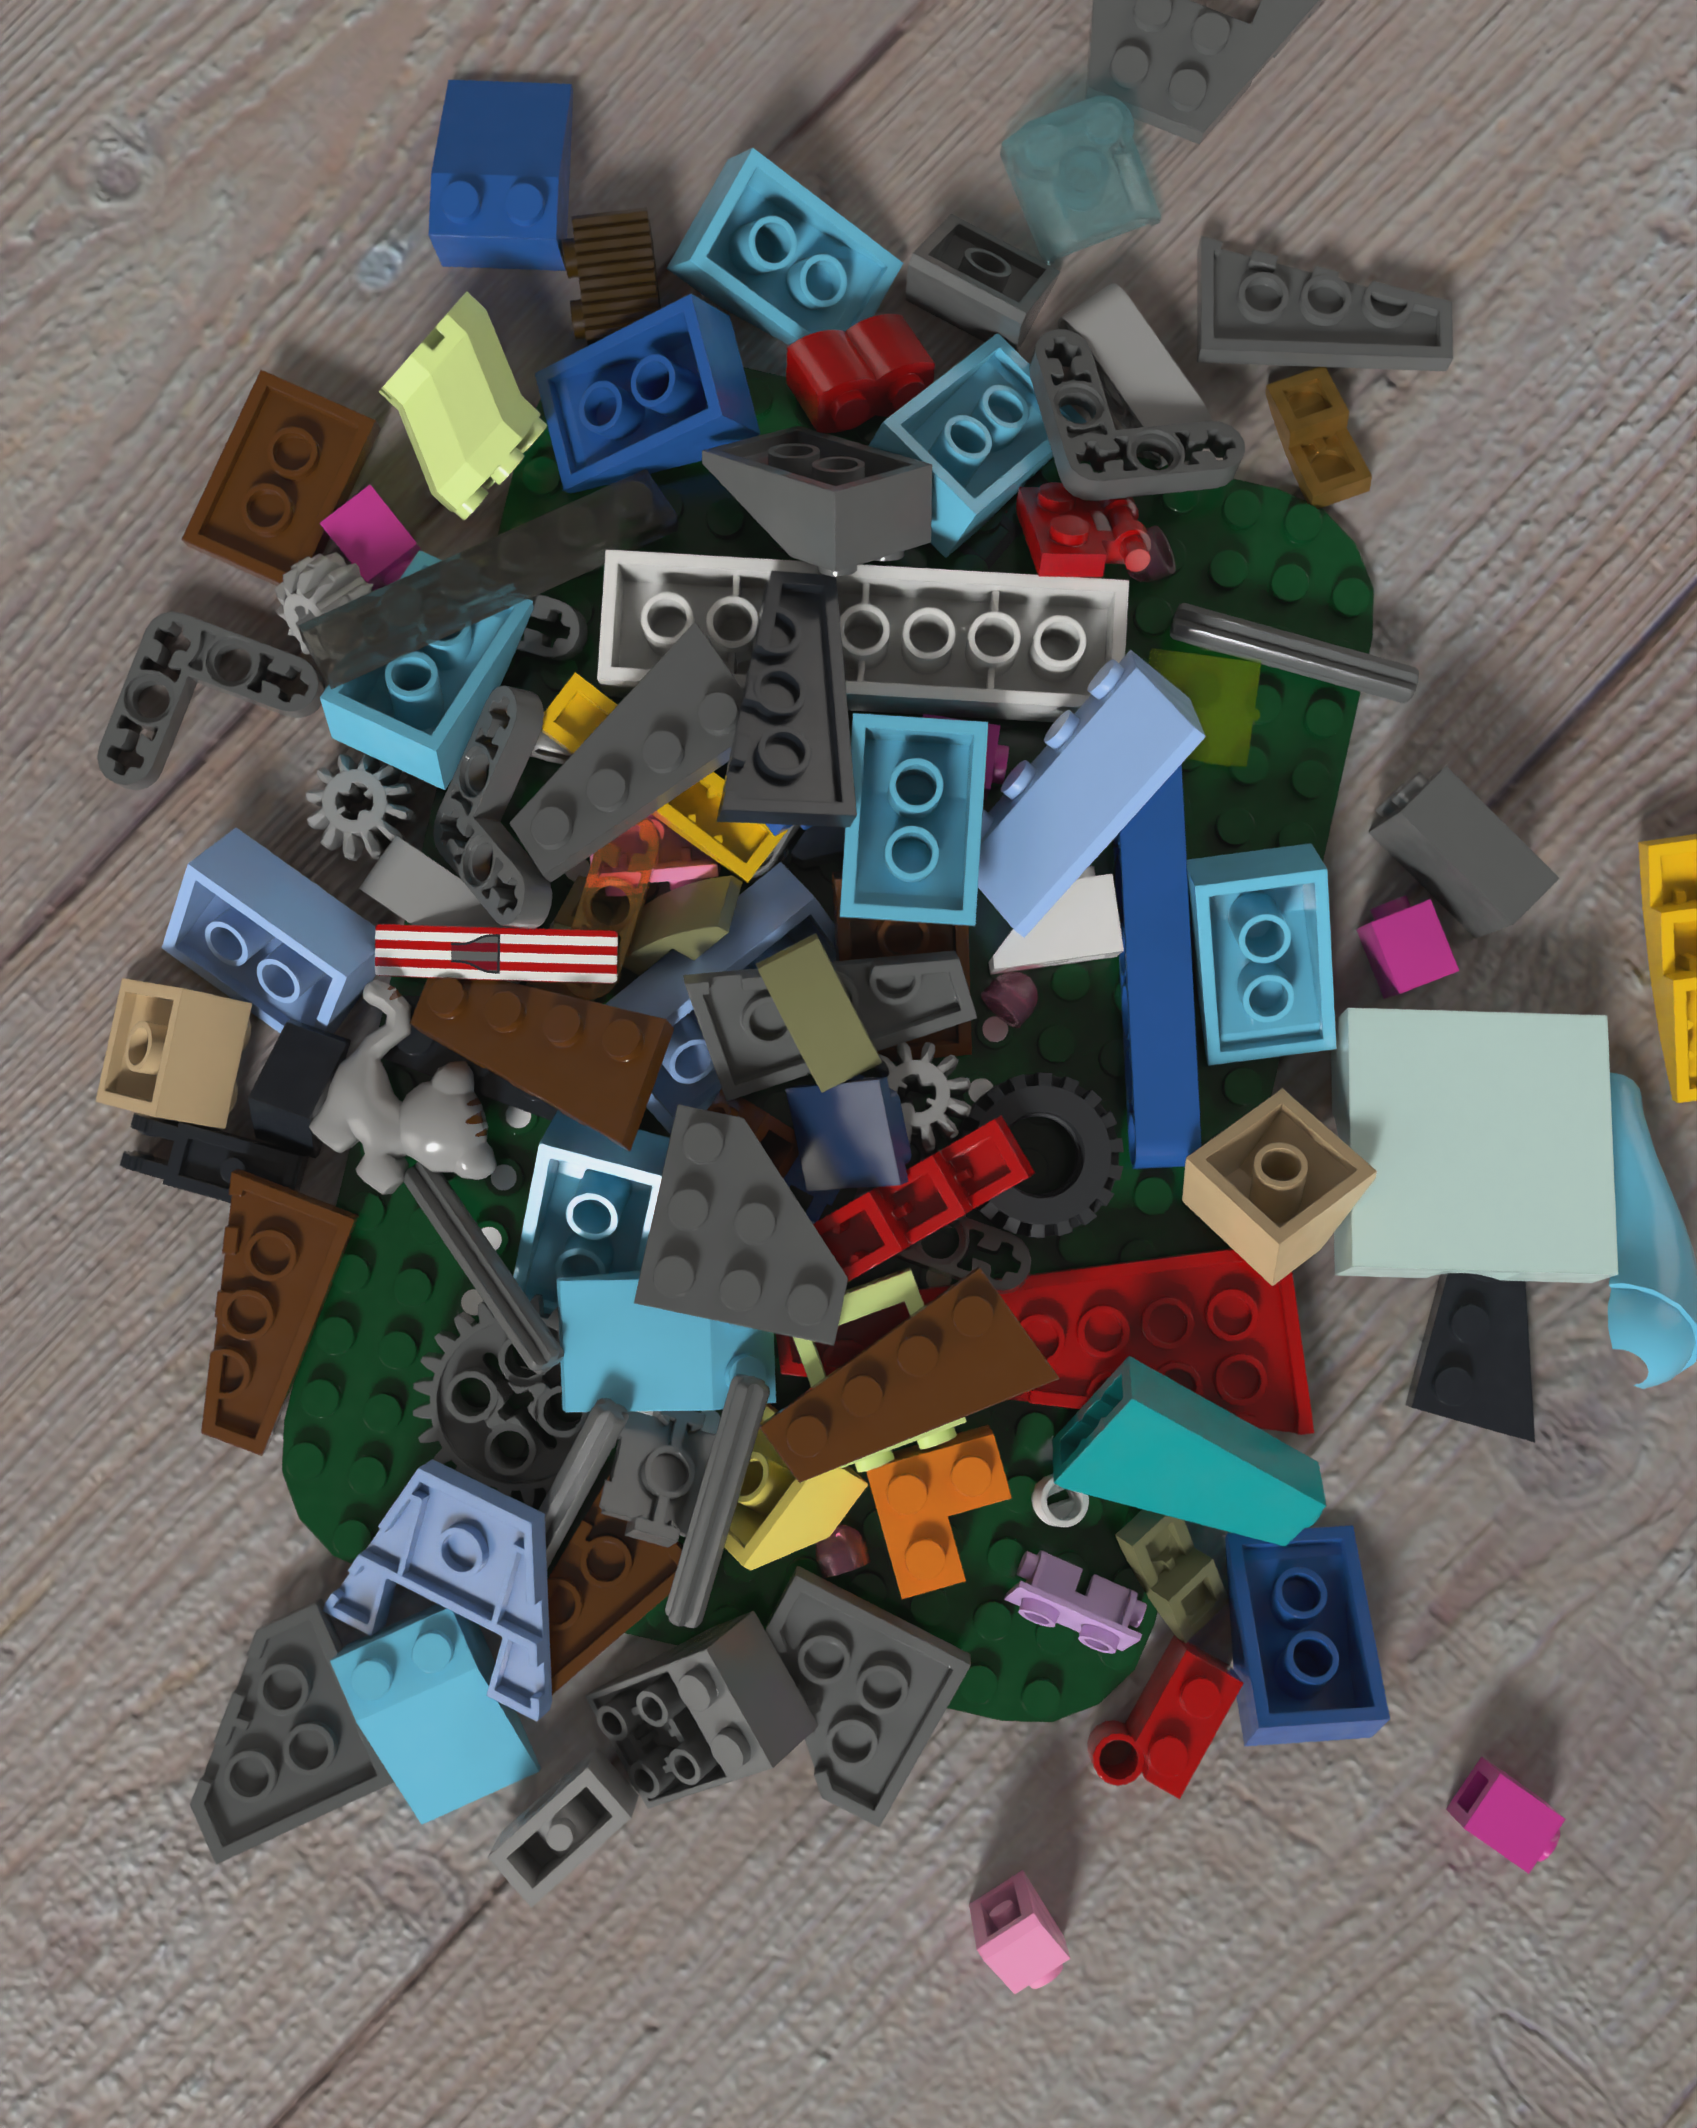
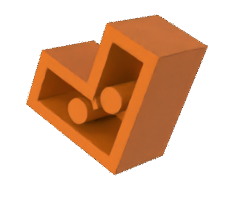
(919, 1494)

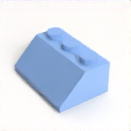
(270, 936)

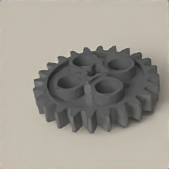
(472, 1432)

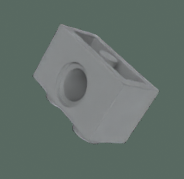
(563, 1827)

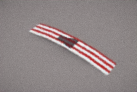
(496, 953)

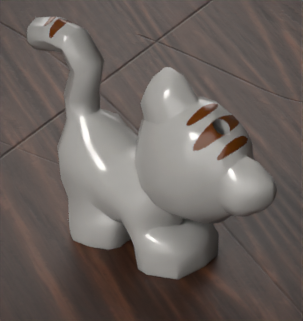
(435, 1124)

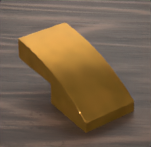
(1316, 437)

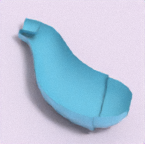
(1656, 1282)

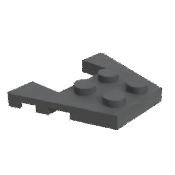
(1181, 60)

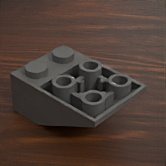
(703, 1712)

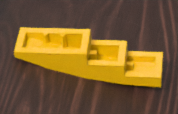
(691, 814)
(1670, 926)

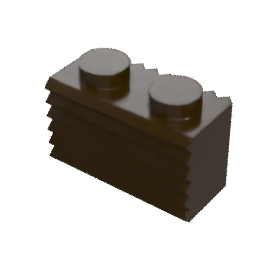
(615, 271)

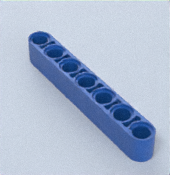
(1157, 982)

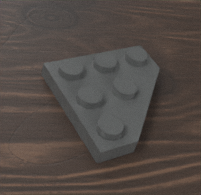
(735, 1238)
(869, 1685)
(284, 1740)

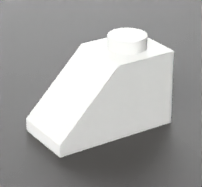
(1075, 930)

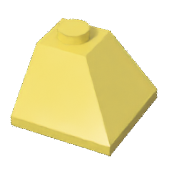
(781, 1514)

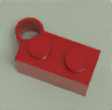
(1170, 1720)

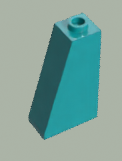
(1185, 1458)

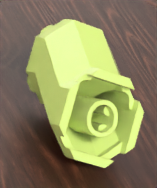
(463, 408)

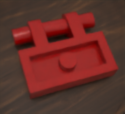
(1080, 535)

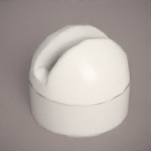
(1062, 1513)

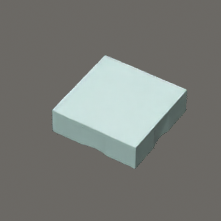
(1480, 1143)

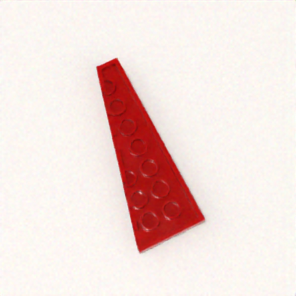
(1185, 1315)

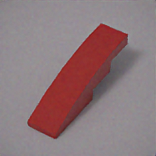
(936, 1195)

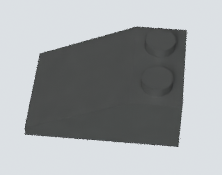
(828, 496)

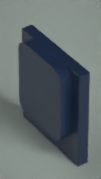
(850, 1134)

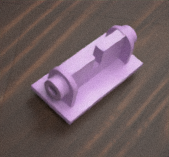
(1098, 1616)

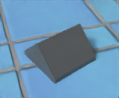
(978, 282)

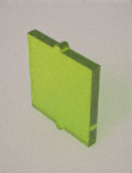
(1222, 697)

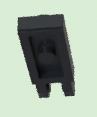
(206, 1157)

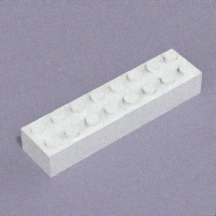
(907, 633)

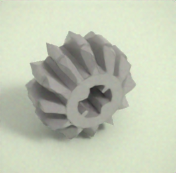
(317, 587)
(352, 786)
(928, 1079)

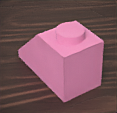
(1018, 1935)

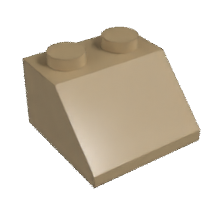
(174, 1053)
(1275, 1185)

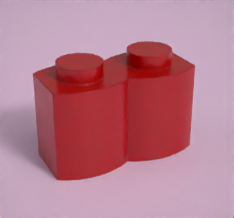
(857, 372)

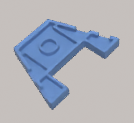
(471, 1556)

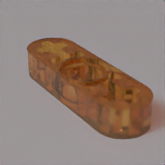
(595, 881)

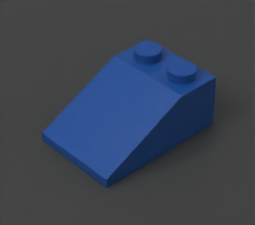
(502, 175)
(647, 396)
(1303, 1639)

